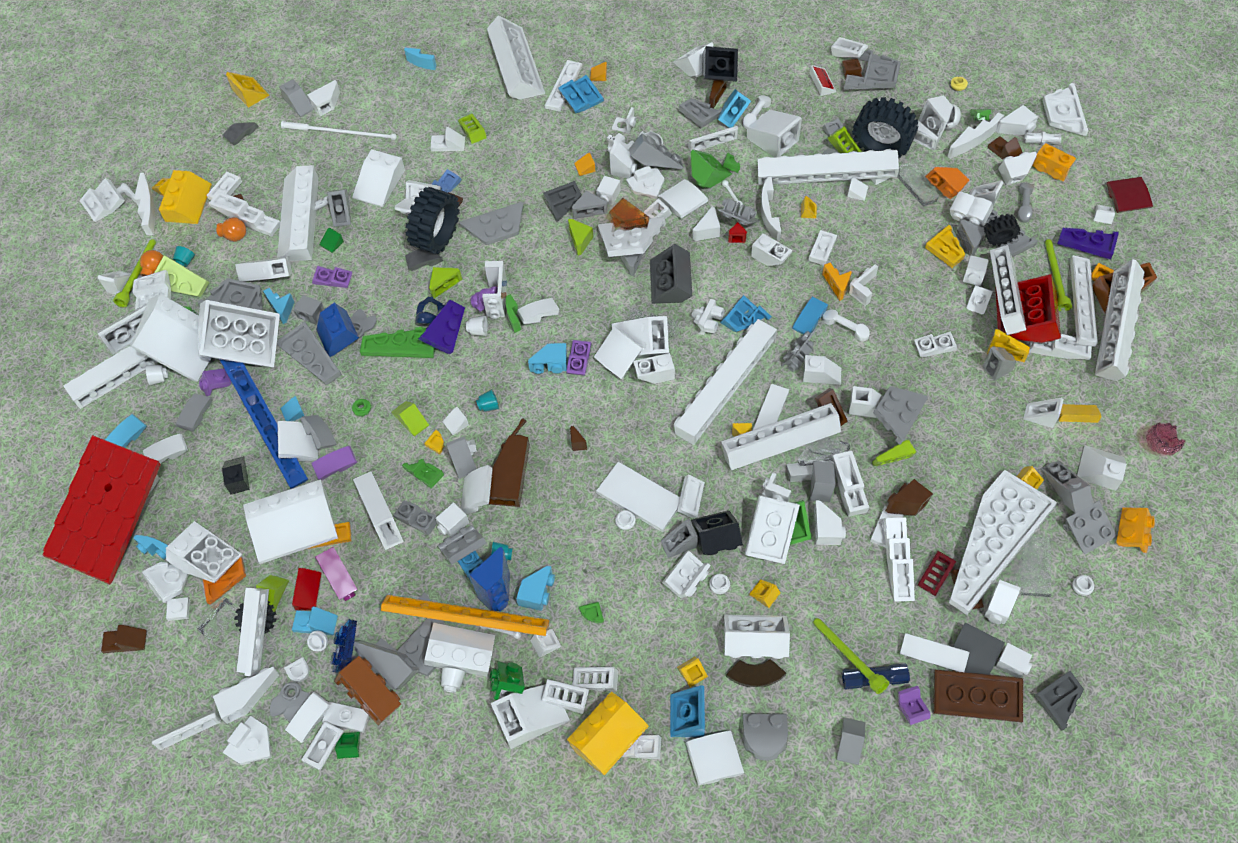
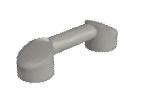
(1025, 212)

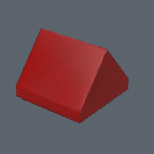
(737, 234)

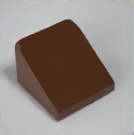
(577, 440)

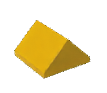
(246, 88)

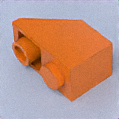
(947, 180)

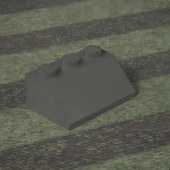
(671, 276)

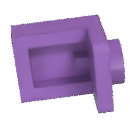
(214, 379)
(912, 705)

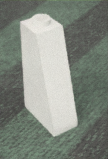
(378, 510)

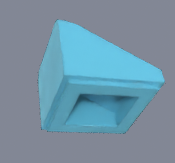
(292, 410)

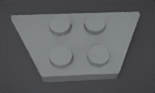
(495, 224)
(237, 293)
(899, 410)

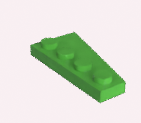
(397, 344)

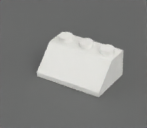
(121, 332)
(756, 636)
(459, 649)

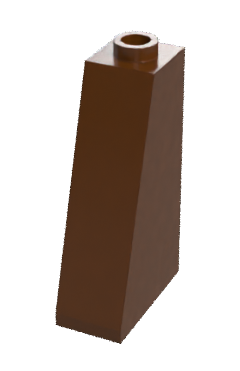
(509, 472)

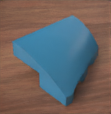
(738, 320)

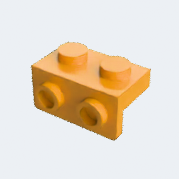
(1053, 162)
(1135, 528)

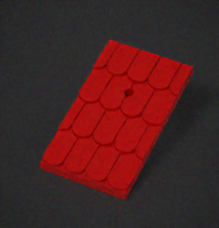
(101, 509)

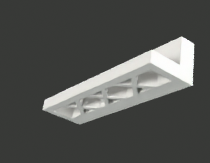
(252, 631)

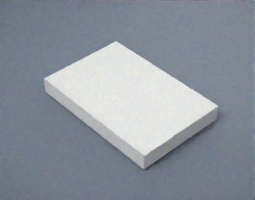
(771, 529)

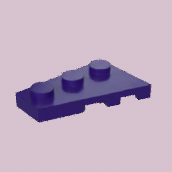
(1093, 243)
(444, 328)

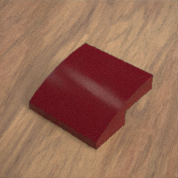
(1129, 194)

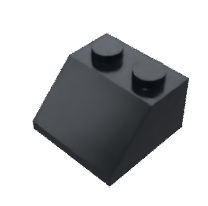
(720, 63)
(717, 532)

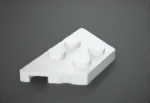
(1065, 110)

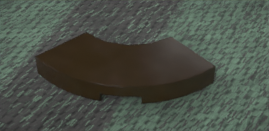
(756, 675)

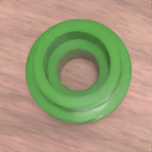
(361, 411)

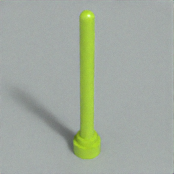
(122, 298)
(1063, 300)
(877, 682)

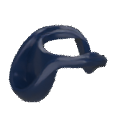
(426, 317)

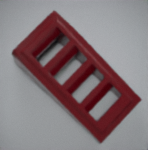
(945, 560)

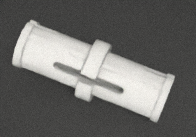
(1042, 138)

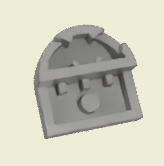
(765, 735)

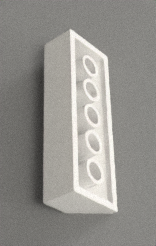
(514, 59)
(298, 214)
(1120, 321)

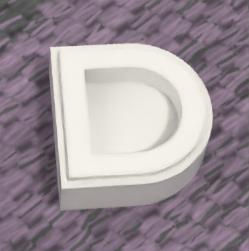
(298, 670)

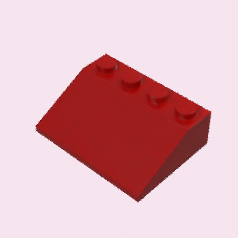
(1039, 310)

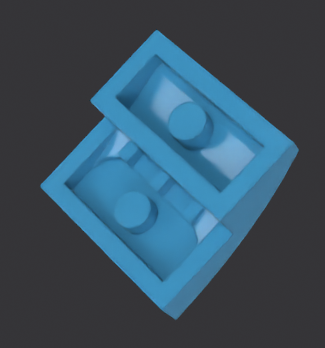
(581, 94)

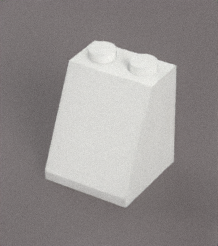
(775, 132)

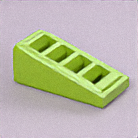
(475, 133)
(845, 136)
(897, 453)

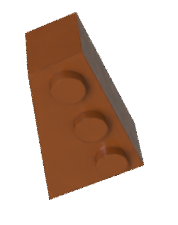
(1103, 284)
(368, 690)

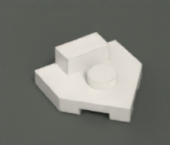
(646, 182)
(165, 580)
(249, 742)

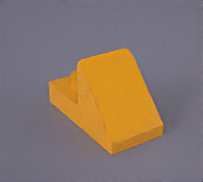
(837, 282)

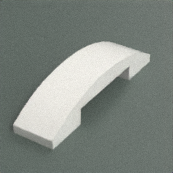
(771, 224)

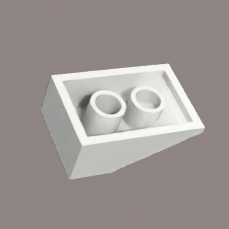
(378, 177)

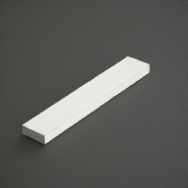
(1083, 301)

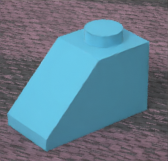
(733, 108)

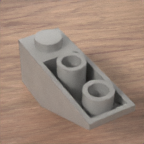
(652, 154)
(1069, 487)
(392, 665)

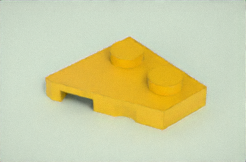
(946, 247)
(1016, 348)

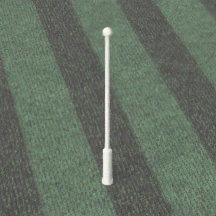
(300, 126)

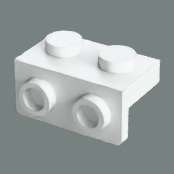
(775, 491)
(686, 575)

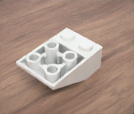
(649, 333)
(201, 553)
(527, 716)

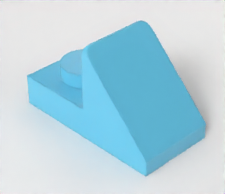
(280, 305)
(315, 620)

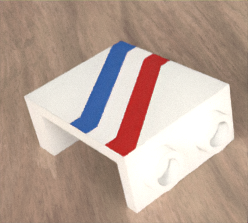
(496, 276)

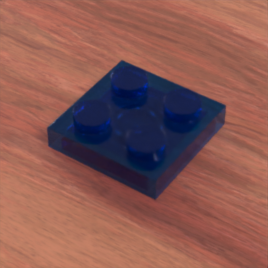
(344, 646)

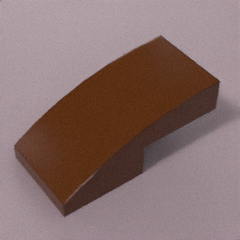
(851, 67)

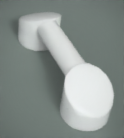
(763, 102)
(861, 331)

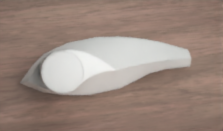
(125, 188)

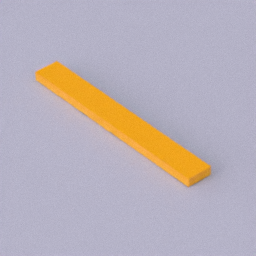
(465, 615)

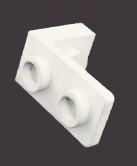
(857, 286)

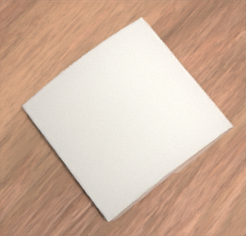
(683, 198)
(102, 200)
(150, 286)
(618, 352)
(295, 443)
(476, 489)
(714, 757)

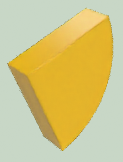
(435, 442)

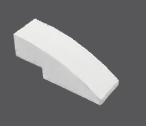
(850, 484)

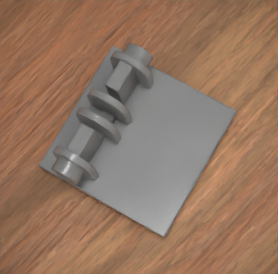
(745, 214)
(802, 347)
(1090, 527)

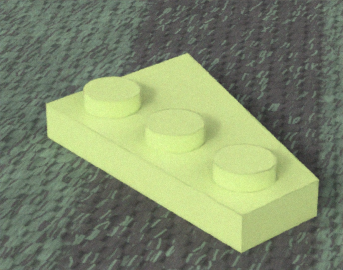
(182, 279)

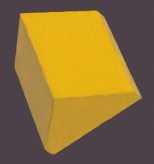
(808, 208)
(741, 428)

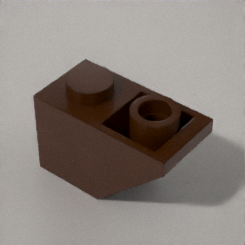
(909, 499)

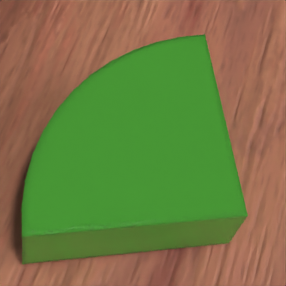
(731, 164)
(592, 612)

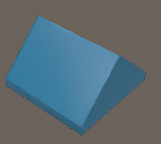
(687, 713)

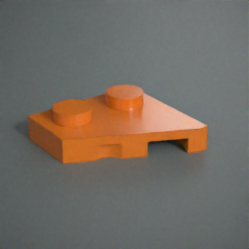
(229, 579)

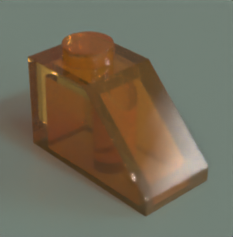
(628, 216)

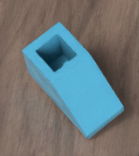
(551, 354)
(533, 589)

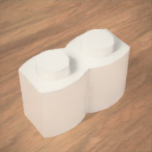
(971, 208)

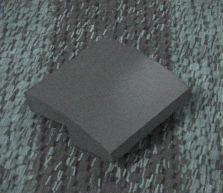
(982, 649)

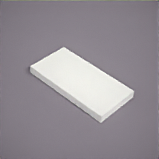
(639, 496)

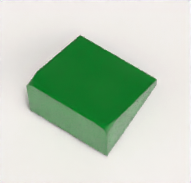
(331, 240)
(348, 745)

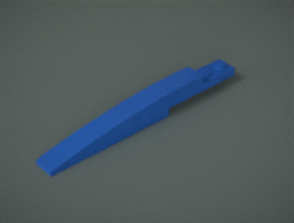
(263, 420)

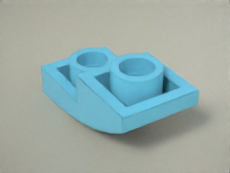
(421, 60)
(126, 431)
(150, 545)

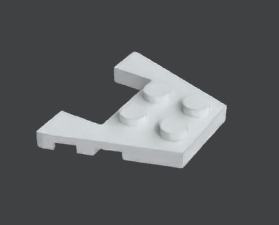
(631, 241)

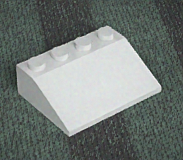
(237, 333)
(170, 337)
(290, 521)

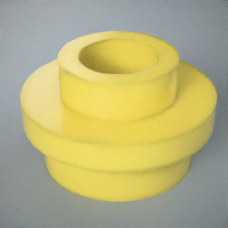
(959, 83)

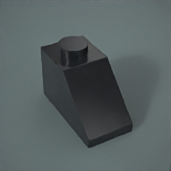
(235, 475)

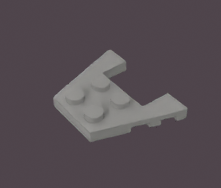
(880, 72)
(417, 643)

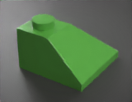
(707, 169)

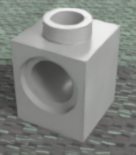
(308, 309)

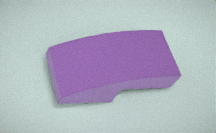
(335, 278)
(579, 357)
(335, 461)

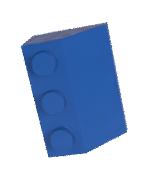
(492, 581)

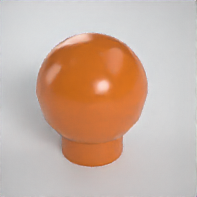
(232, 229)
(149, 262)

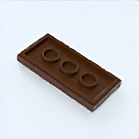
(978, 696)

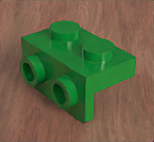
(506, 677)

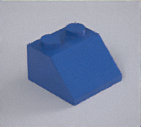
(335, 329)

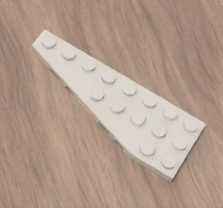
(1003, 524)

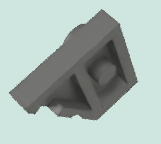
(562, 199)
(1060, 698)

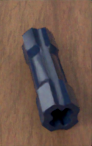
(893, 673)

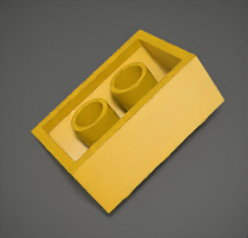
(184, 198)
(607, 733)

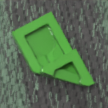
(980, 114)
(512, 308)
(424, 472)

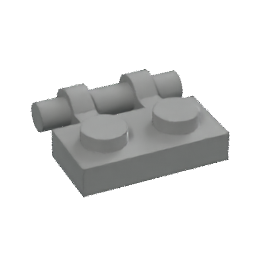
(461, 544)

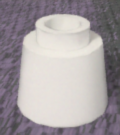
(477, 326)
(156, 374)
(451, 679)

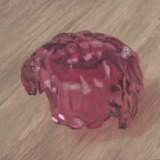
(1164, 439)

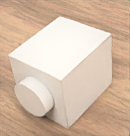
(609, 189)
(975, 270)
(451, 520)
(1014, 661)

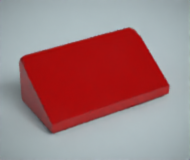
(306, 589)

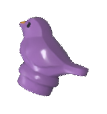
(477, 299)

